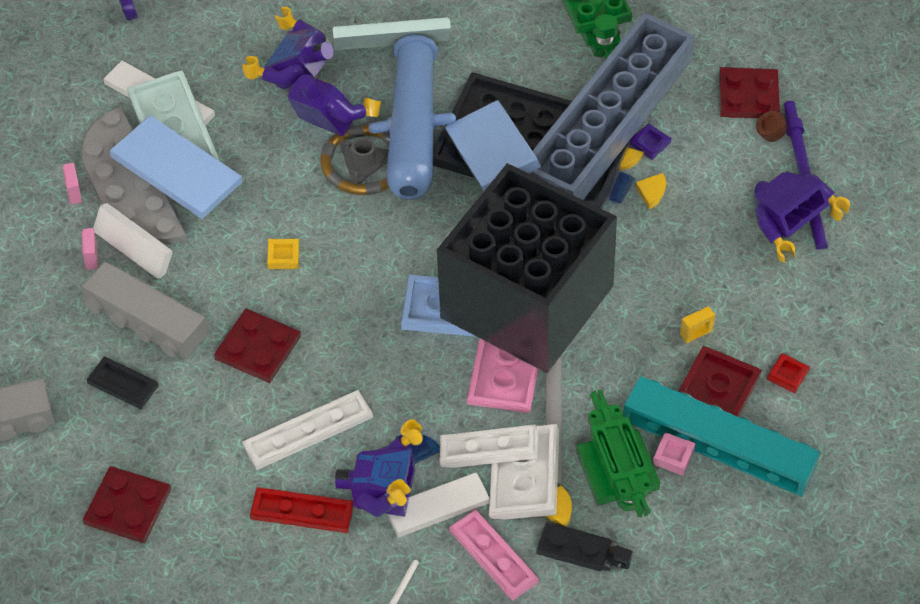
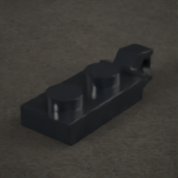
(582, 548)

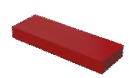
(302, 510)

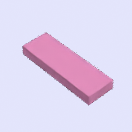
(494, 555)

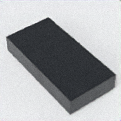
(122, 382)

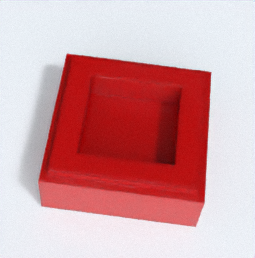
(788, 373)

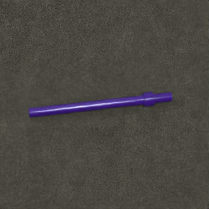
(795, 130)

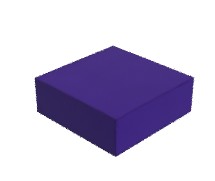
(650, 141)

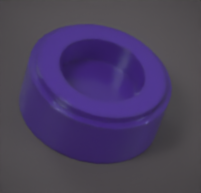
(128, 9)

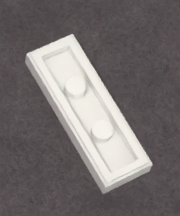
(132, 240)
(489, 446)
(441, 504)

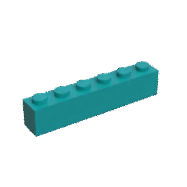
(722, 435)

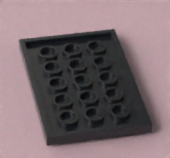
(532, 115)

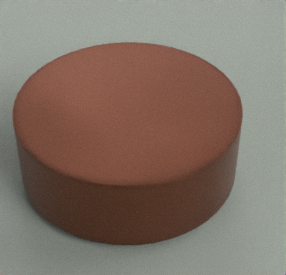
(771, 126)

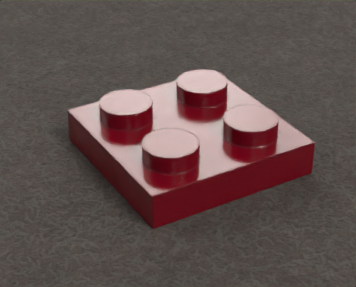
(748, 92)
(257, 345)
(721, 381)
(127, 504)

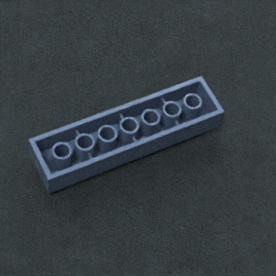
(613, 105)

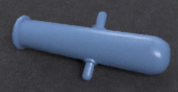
(412, 118)

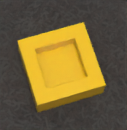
(283, 254)
(697, 324)

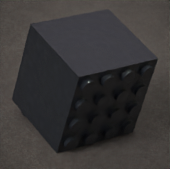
(526, 267)

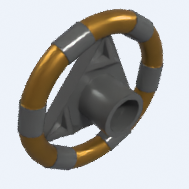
(361, 160)

